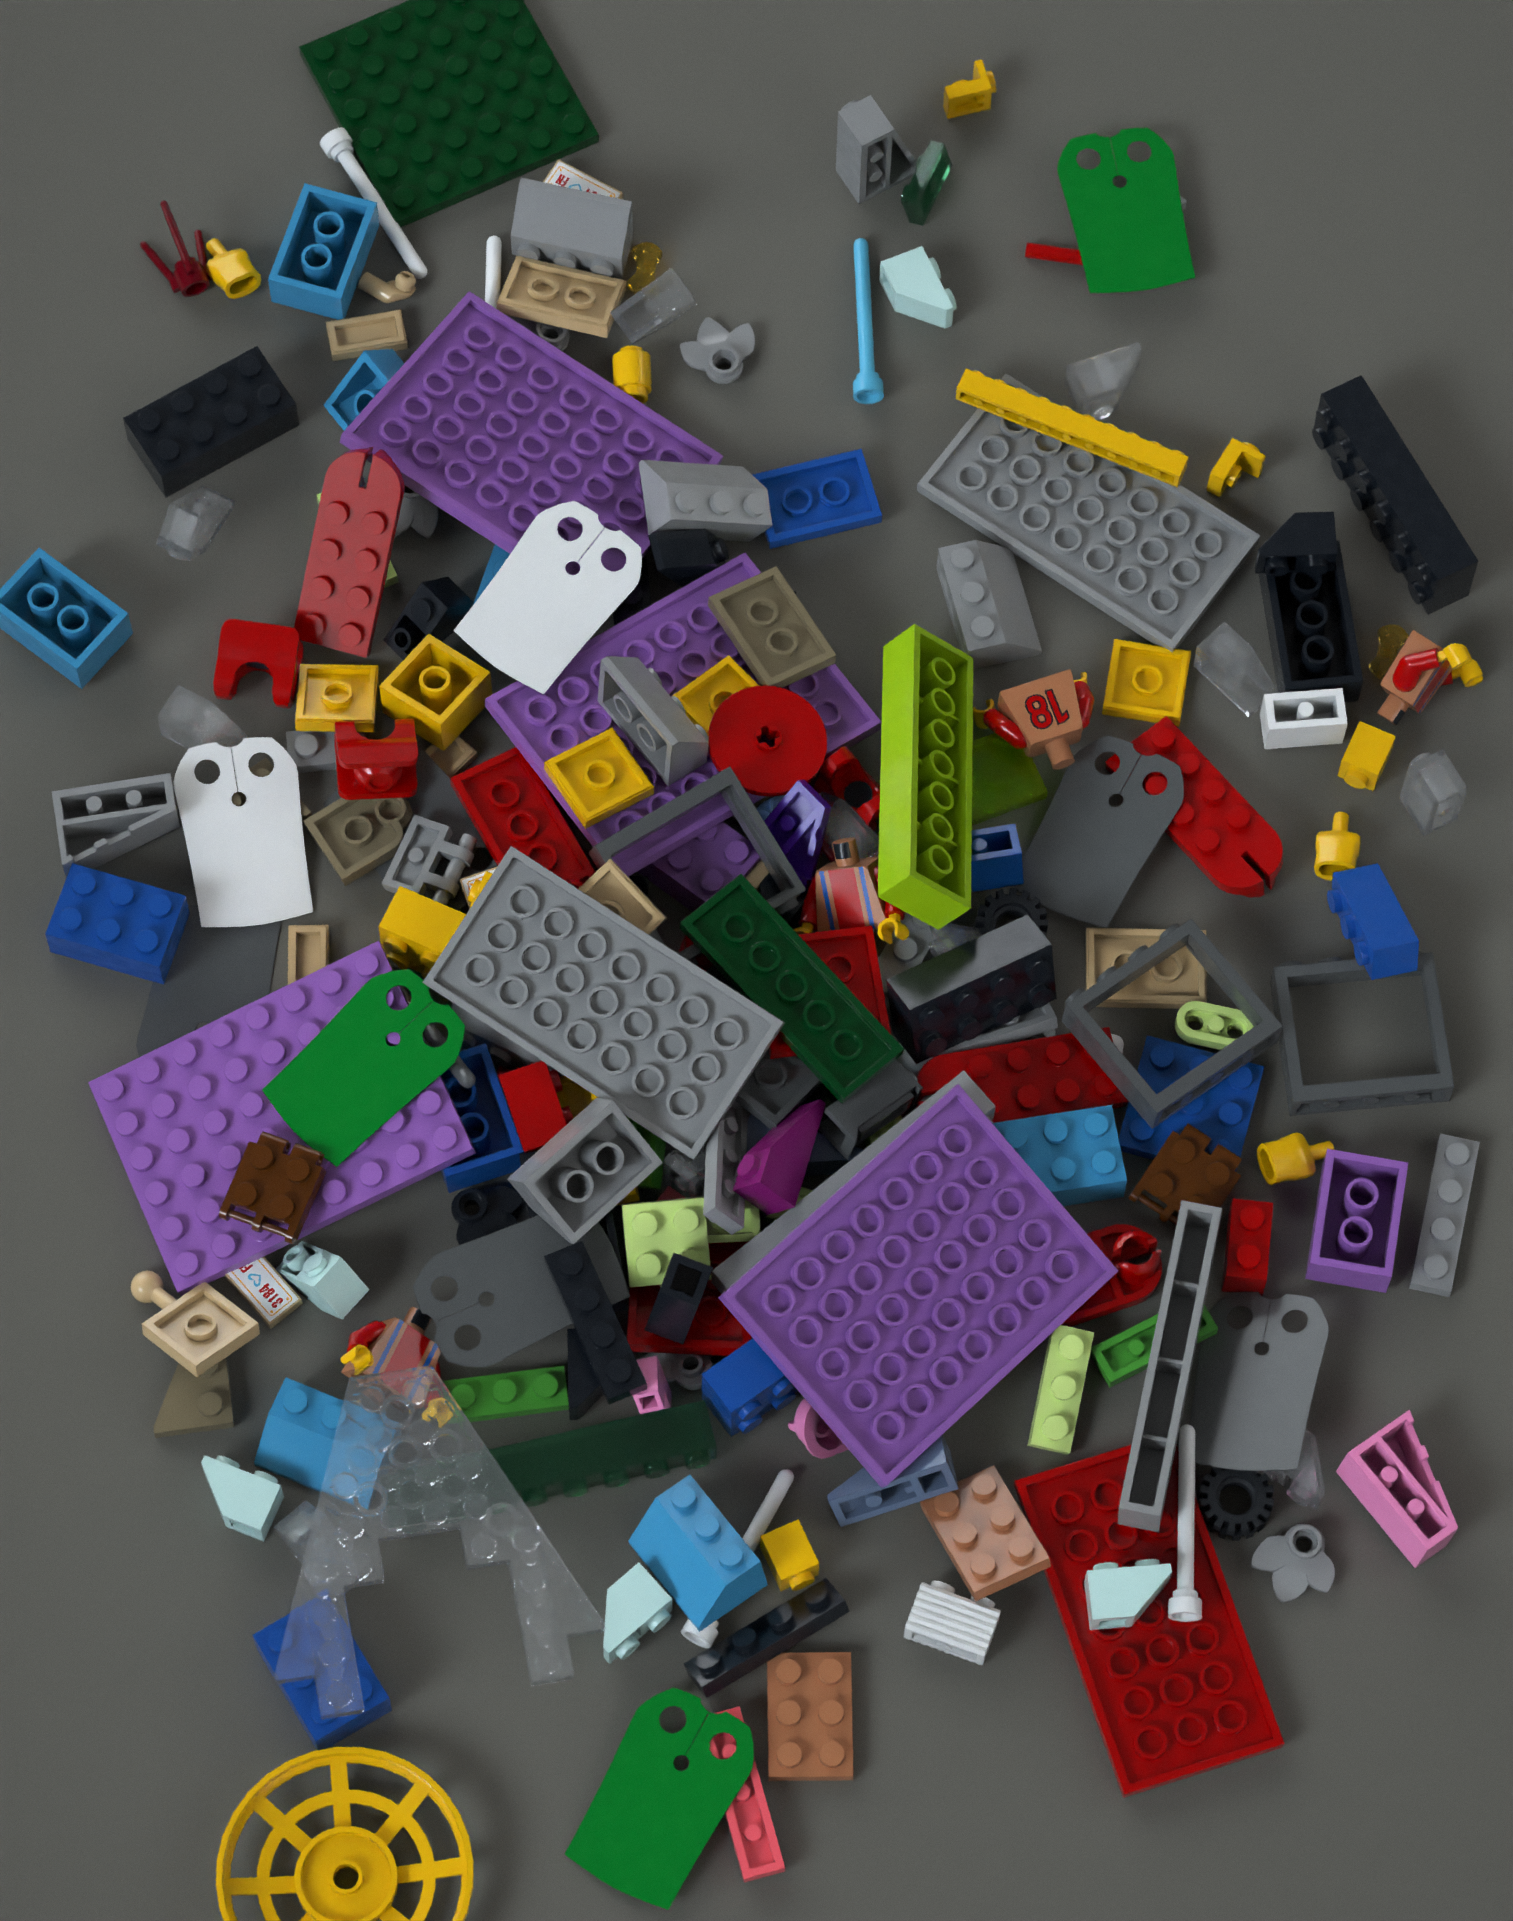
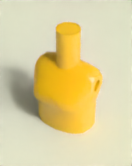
(232, 270)
(1337, 848)
(1290, 1158)

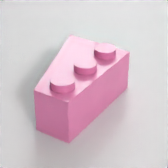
(1399, 1490)

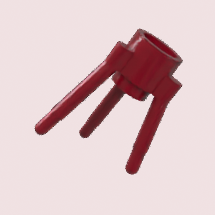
(189, 275)

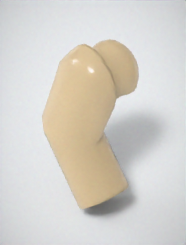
(389, 291)

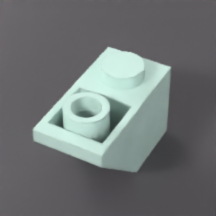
(915, 287)
(322, 1278)
(244, 1499)
(1122, 1594)
(633, 1608)

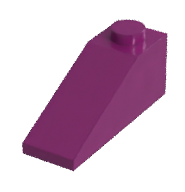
(777, 1163)

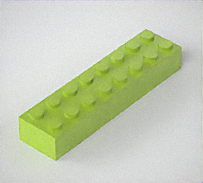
(926, 778)

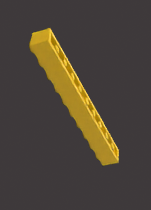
(1072, 427)

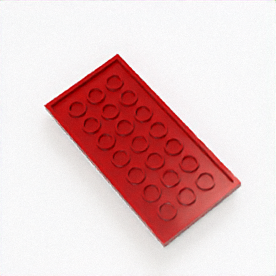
(1164, 1690)

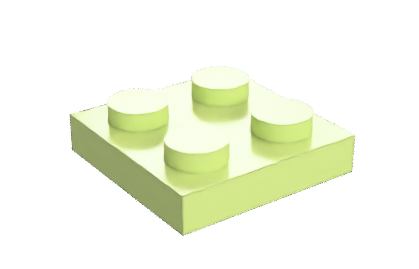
(659, 1229)

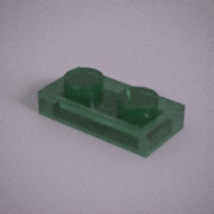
(926, 183)

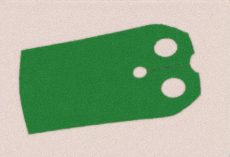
(1131, 233)
(351, 1078)
(649, 1815)

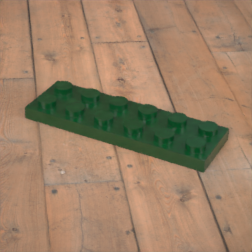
(788, 980)

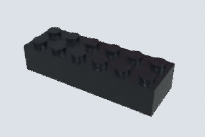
(1394, 495)

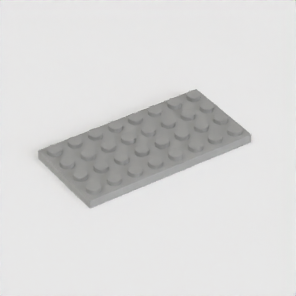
(1094, 526)
(603, 1002)

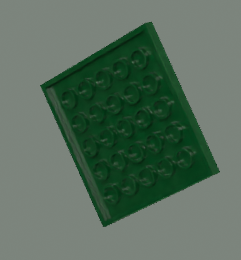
(447, 100)

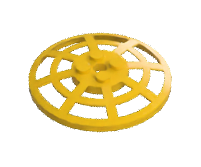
(344, 1845)

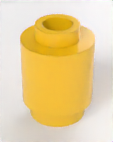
(632, 372)

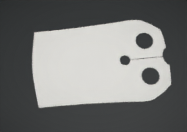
(537, 613)
(249, 856)

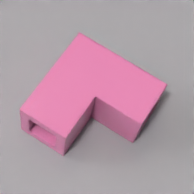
(658, 1392)

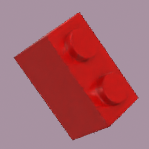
(534, 1104)
(1247, 1246)

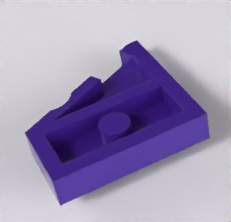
(800, 827)

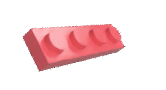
(749, 1817)

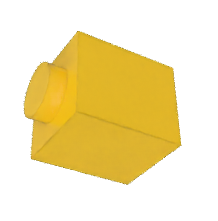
(1366, 756)
(790, 1556)

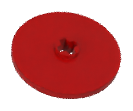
(778, 714)

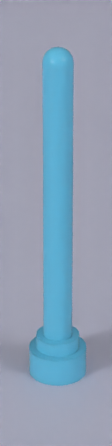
(867, 386)

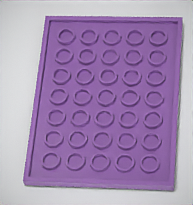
(512, 426)
(680, 643)
(199, 1101)
(918, 1285)

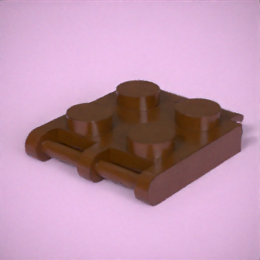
(1187, 1174)
(275, 1186)

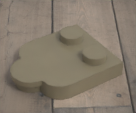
(359, 833)

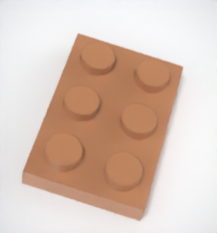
(985, 1534)
(810, 1717)

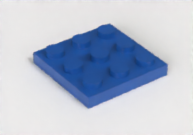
(1219, 1113)

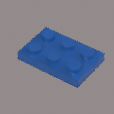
(819, 498)

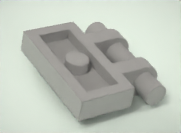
(420, 855)

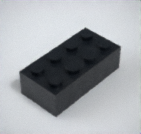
(211, 421)
(1312, 631)
(971, 989)

